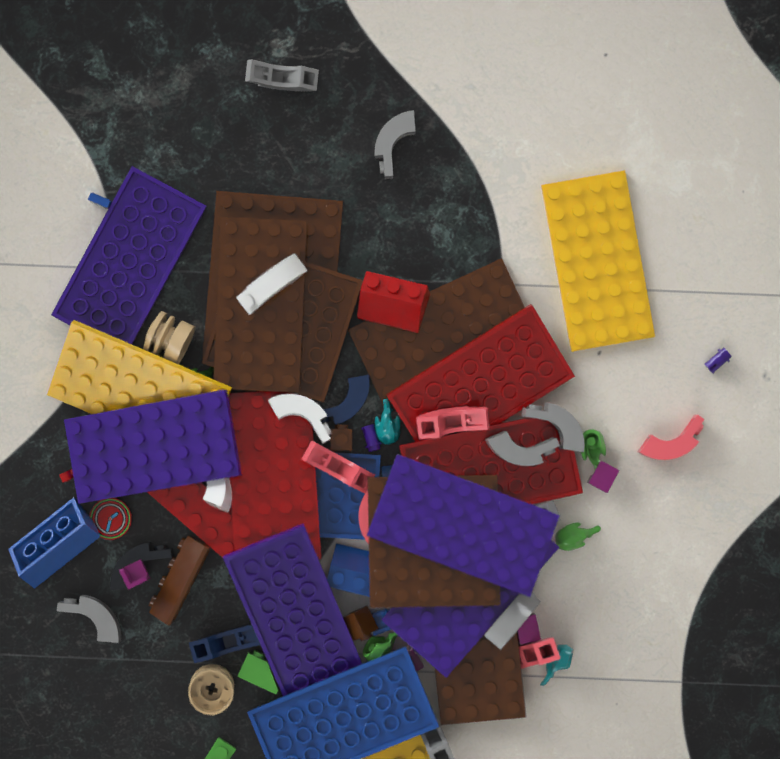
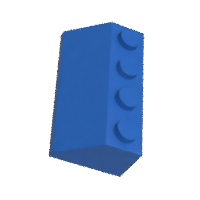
(53, 543)
(350, 570)

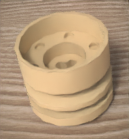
(168, 338)
(205, 700)

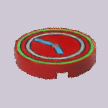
(111, 518)

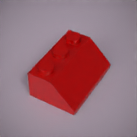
(392, 301)

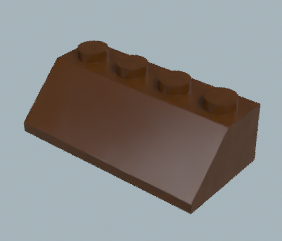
(179, 580)

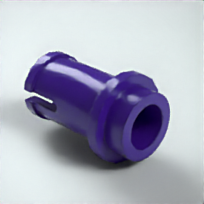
(718, 360)
(371, 438)

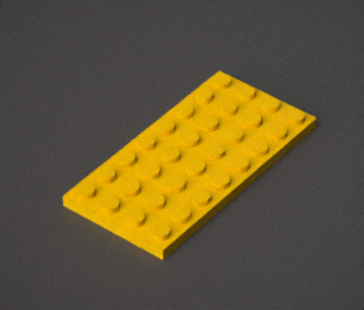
(598, 261)
(110, 374)

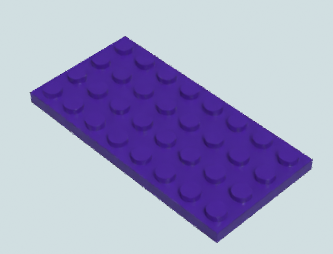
(130, 257)
(152, 446)
(463, 525)
(292, 609)
(449, 632)

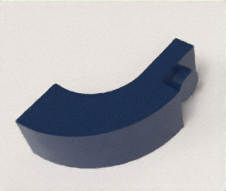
(353, 402)
(223, 643)

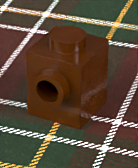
(341, 438)
(360, 624)

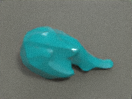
(388, 429)
(564, 662)

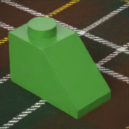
(258, 671)

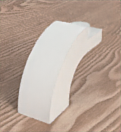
(271, 283)
(298, 405)
(219, 494)

